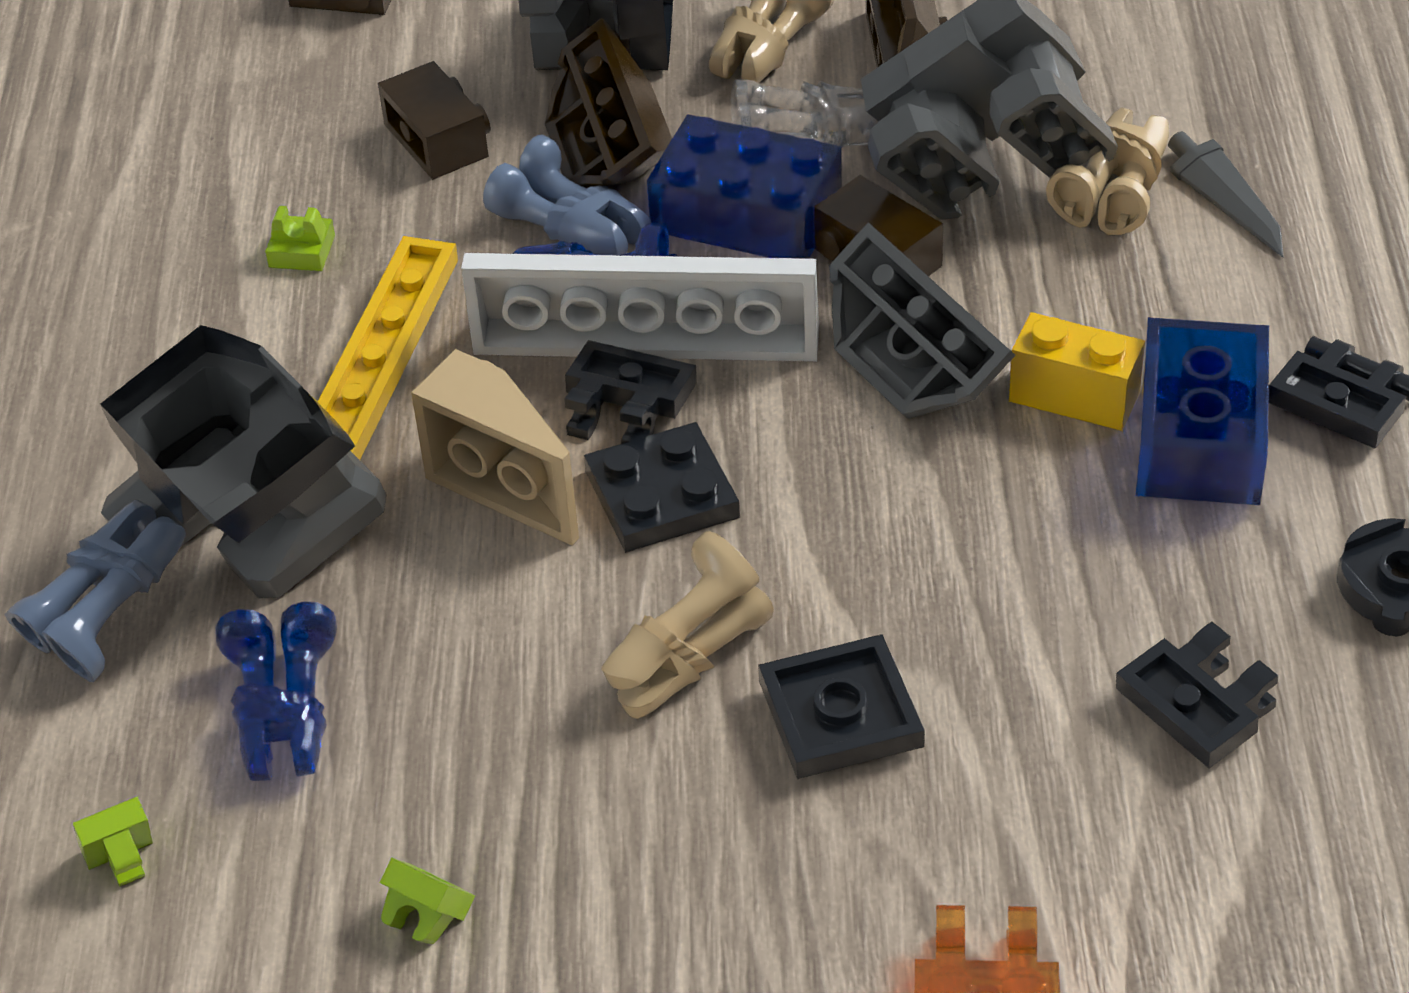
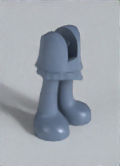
(567, 211)
(119, 561)

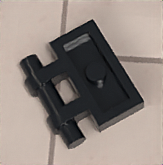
(1342, 390)

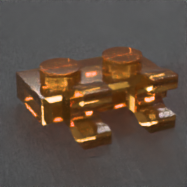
(956, 975)

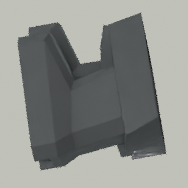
(975, 77)

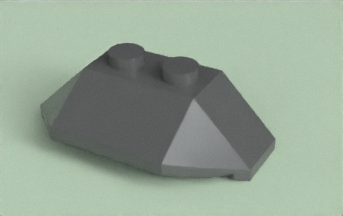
(908, 330)

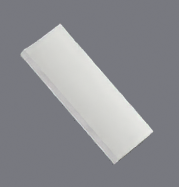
(643, 304)

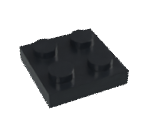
(661, 486)
(840, 706)

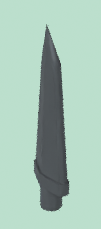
(1217, 180)

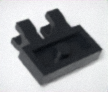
(628, 378)
(1185, 701)

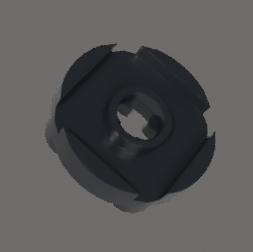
(1367, 574)

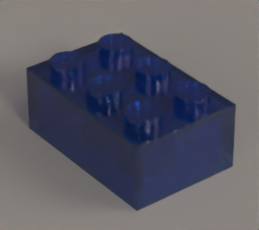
(743, 187)
(1204, 411)

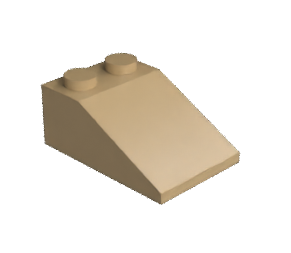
(494, 445)

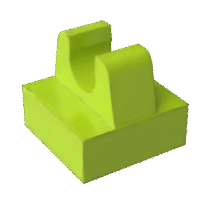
(299, 241)
(115, 838)
(432, 897)

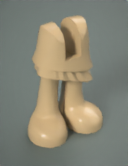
(760, 43)
(1125, 202)
(659, 658)

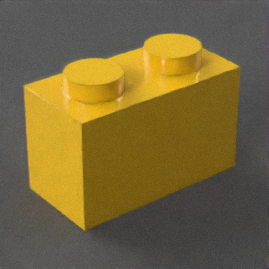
(1076, 371)

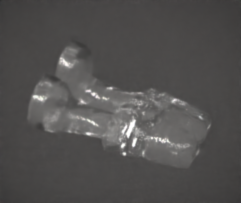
(815, 112)

